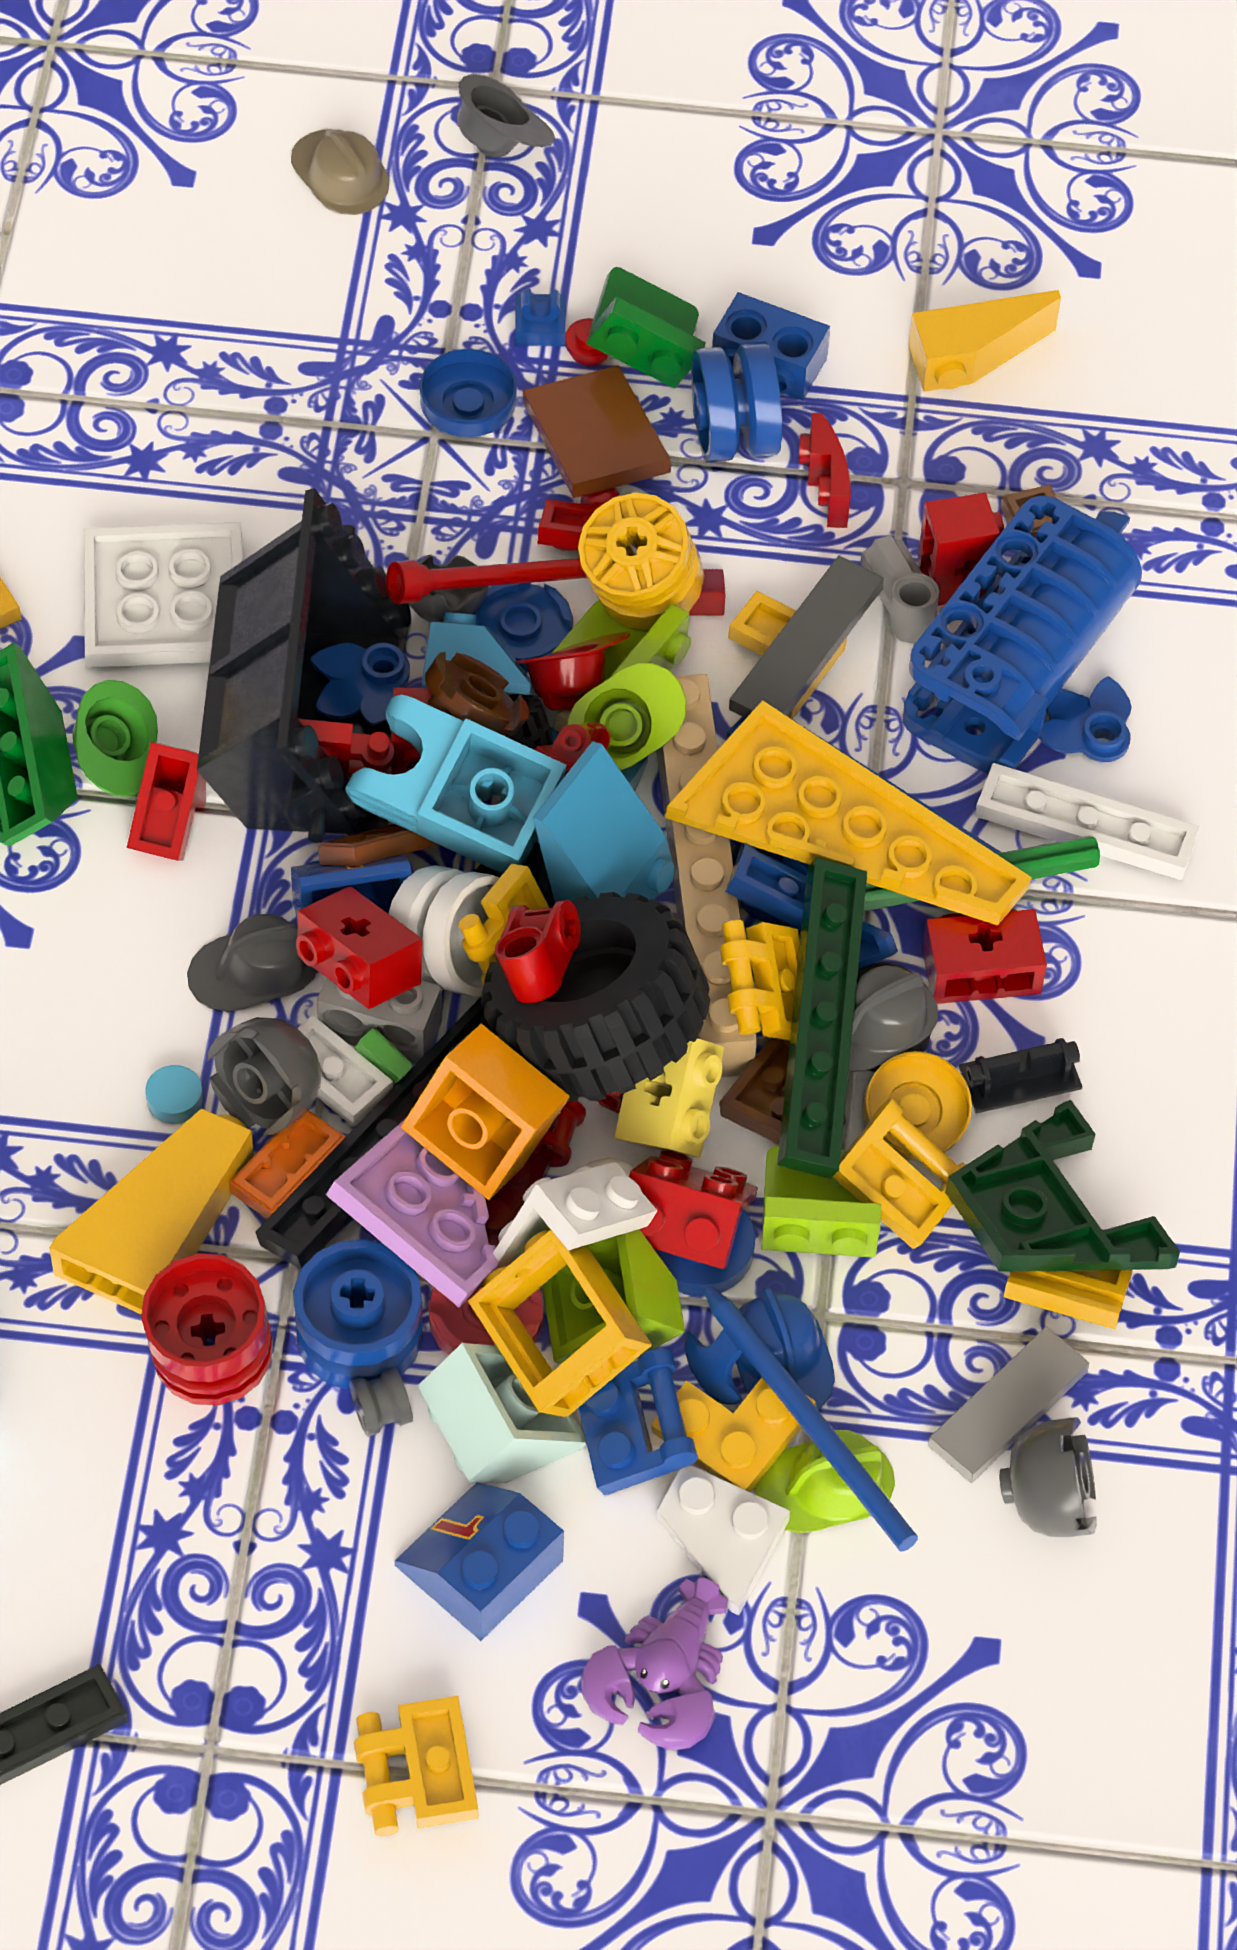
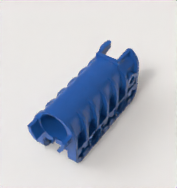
(1022, 632)

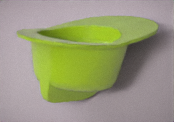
(640, 709)
(813, 1489)

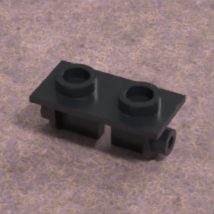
(1022, 1075)

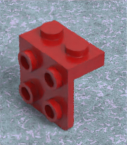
(694, 1207)

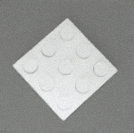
(154, 591)

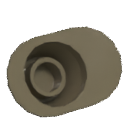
(341, 170)

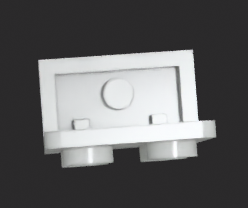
(578, 1209)

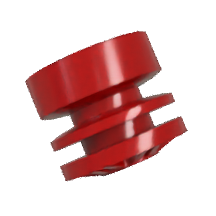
(203, 1300)

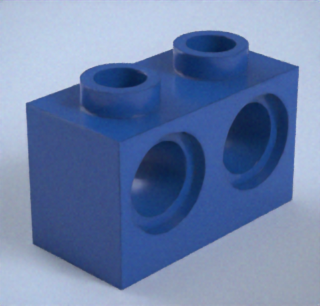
(795, 340)

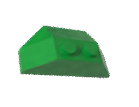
(34, 751)

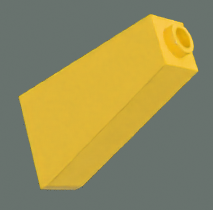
(154, 1211)

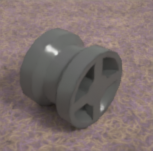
(381, 1401)

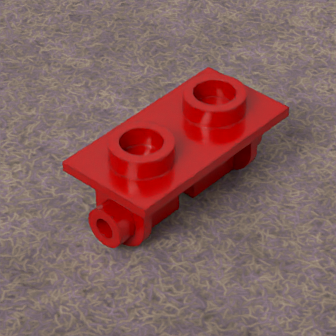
(573, 742)

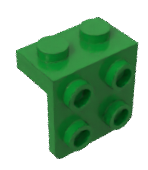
(645, 327)

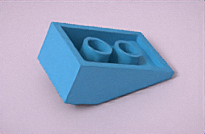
(601, 834)

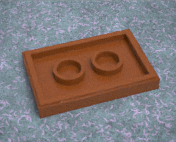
(596, 431)

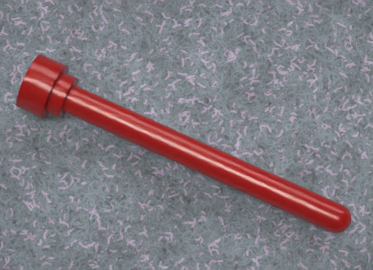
(410, 581)

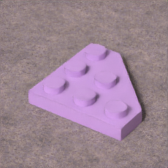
(420, 1213)

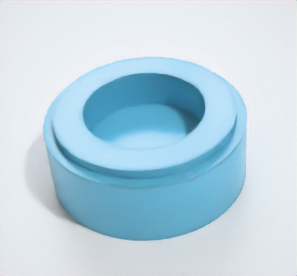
(174, 1094)

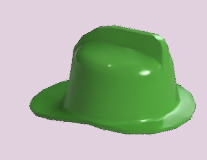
(114, 736)

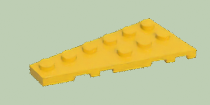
(808, 800)

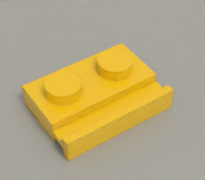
(1084, 1295)

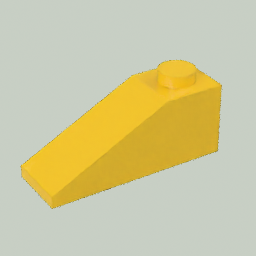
(973, 339)

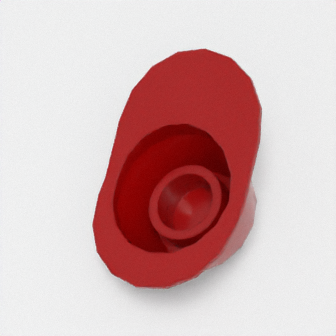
(570, 672)

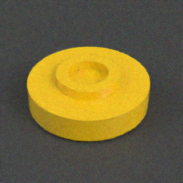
(929, 1091)

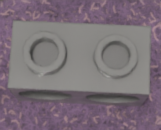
(405, 1021)

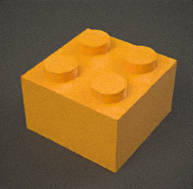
(484, 1111)

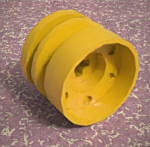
(644, 581)

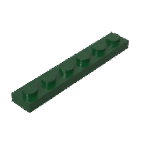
(822, 1019)

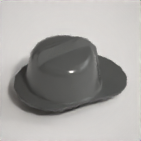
(497, 118)
(249, 965)
(889, 1016)

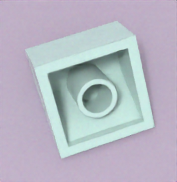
(492, 1418)

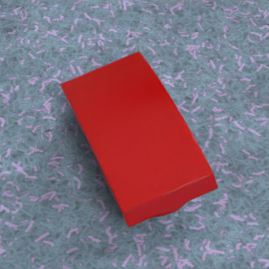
(827, 469)

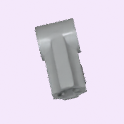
(906, 591)

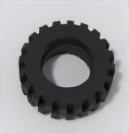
(622, 1004)

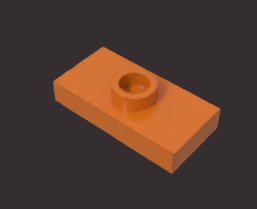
(284, 1163)

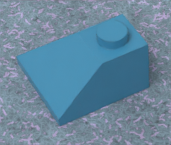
(462, 636)

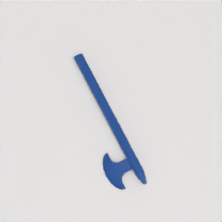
(713, 1371)

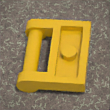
(882, 1176)

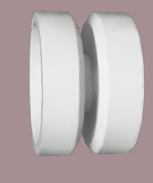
(431, 907)

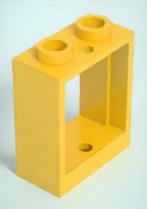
(593, 1364)

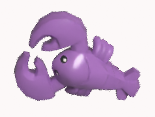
(664, 1665)

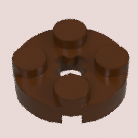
(475, 693)

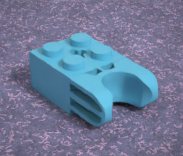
(456, 772)

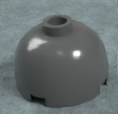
(265, 1073)
(1051, 1479)

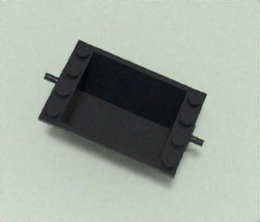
(270, 619)

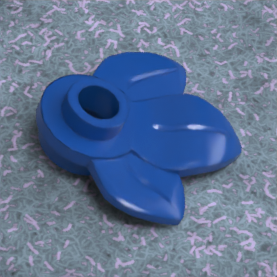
(355, 680)
(1079, 722)

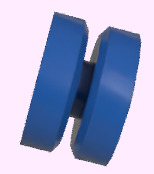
(736, 402)
(357, 1312)

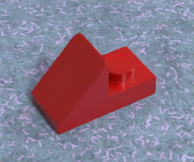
(167, 802)

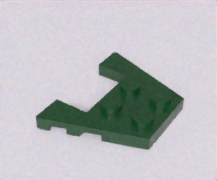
(1034, 1218)

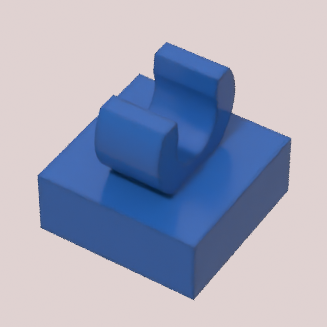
(540, 319)

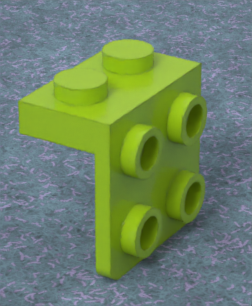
(663, 644)
(815, 1214)

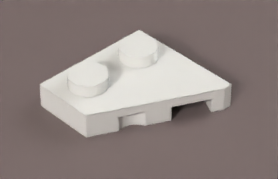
(722, 1530)

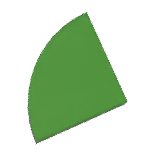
(383, 1055)

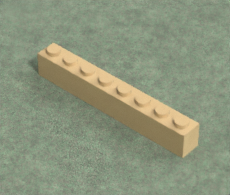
(702, 873)

